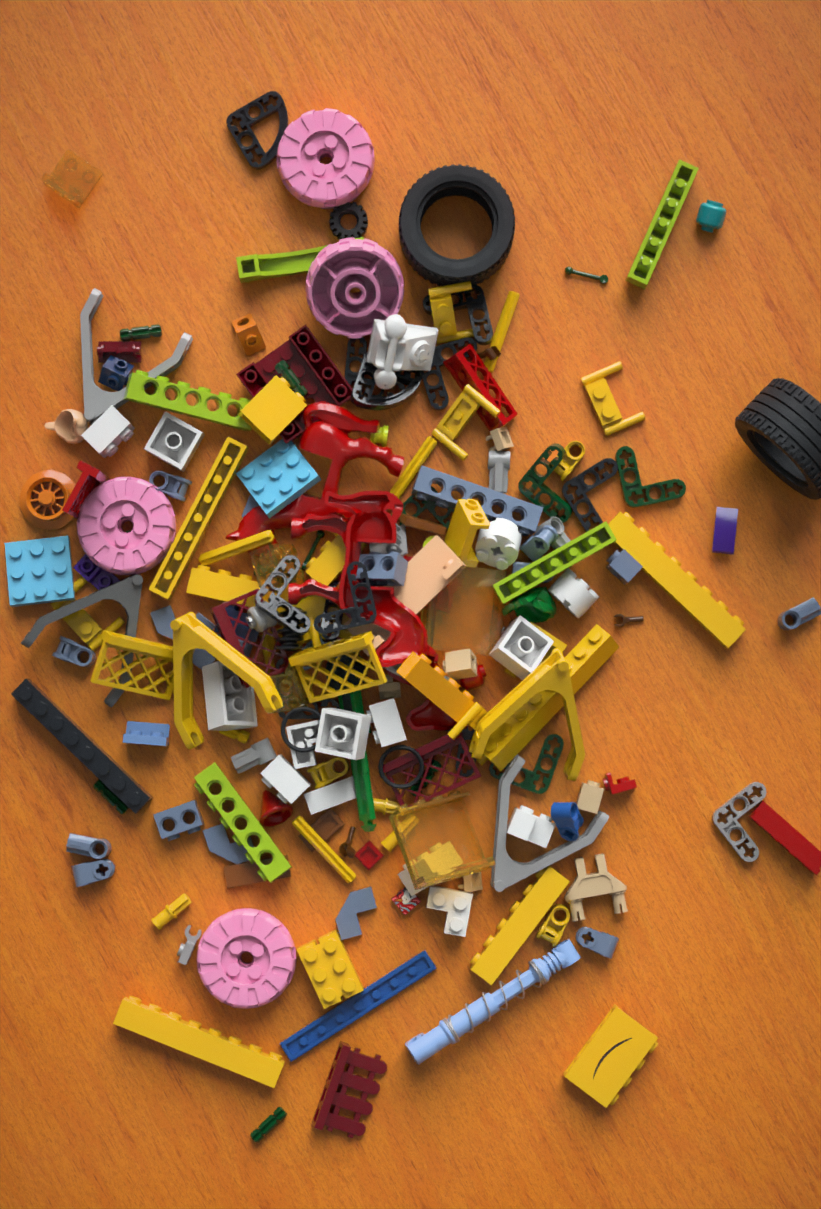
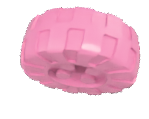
(319, 136)
(347, 266)
(106, 512)
(231, 978)

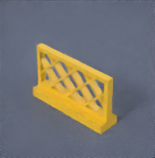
(137, 646)
(336, 649)

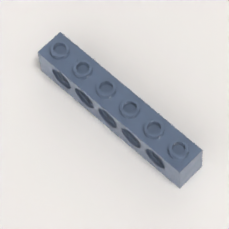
(488, 497)

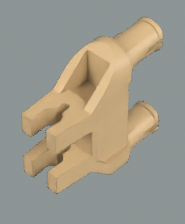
(592, 885)

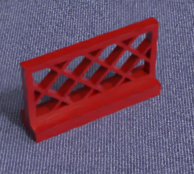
(86, 483)

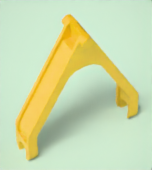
(192, 634)
(549, 675)

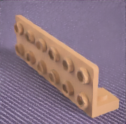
(424, 579)

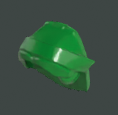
(533, 605)

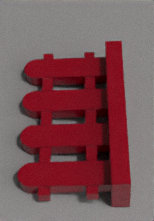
(340, 1099)

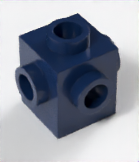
(115, 373)

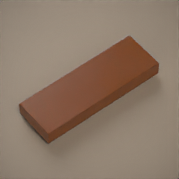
(247, 873)

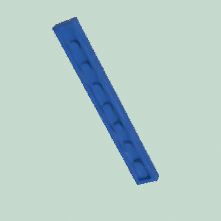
(358, 1005)

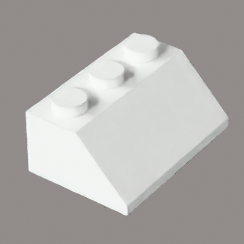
(226, 701)

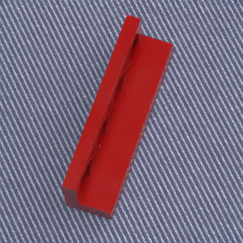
(466, 373)
(787, 836)

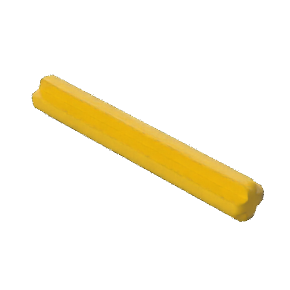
(502, 326)
(413, 467)
(236, 548)
(324, 849)

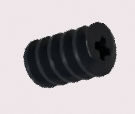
(289, 640)

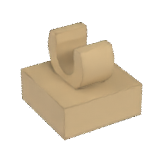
(501, 439)
(389, 689)
(472, 882)

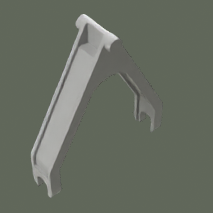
(97, 400)
(509, 871)

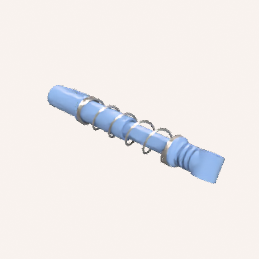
(450, 1029)

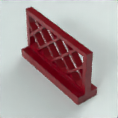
(228, 634)
(428, 751)

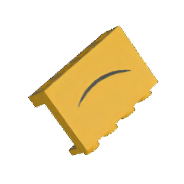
(611, 1056)

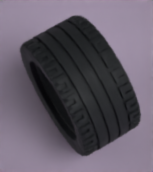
(456, 181)
(785, 434)

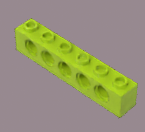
(662, 224)
(136, 393)
(554, 563)
(279, 863)

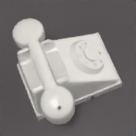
(399, 347)

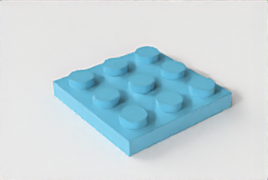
(278, 477)
(39, 571)

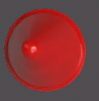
(273, 810)

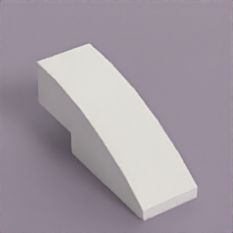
(330, 795)

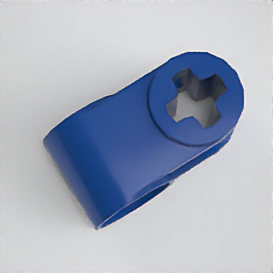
(567, 819)

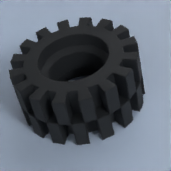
(339, 212)

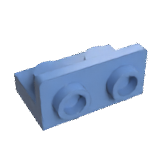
(147, 733)

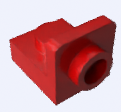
(623, 784)

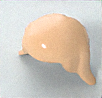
(69, 426)

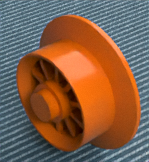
(44, 499)

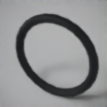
(283, 734)
(401, 747)

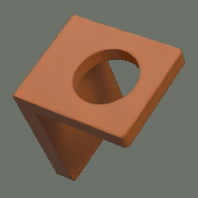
(249, 334)

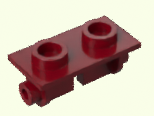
(125, 350)

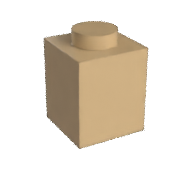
(460, 664)
(590, 796)

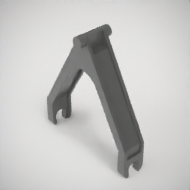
(125, 592)

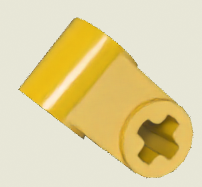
(569, 462)
(327, 772)
(553, 926)

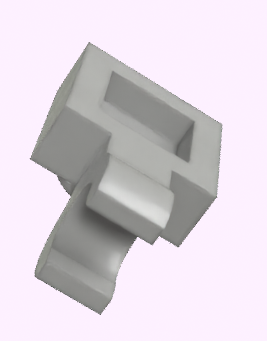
(186, 949)

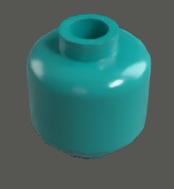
(711, 215)

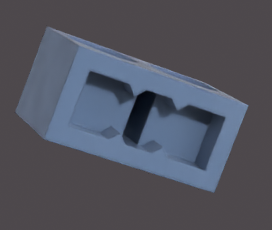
(623, 566)
(382, 573)
(177, 815)

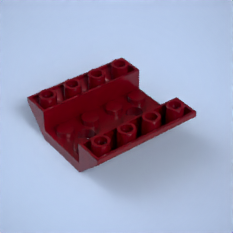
(311, 367)

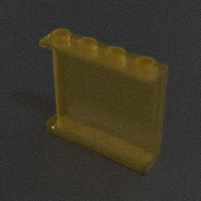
(466, 613)
(438, 840)

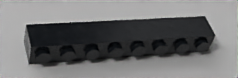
(81, 745)

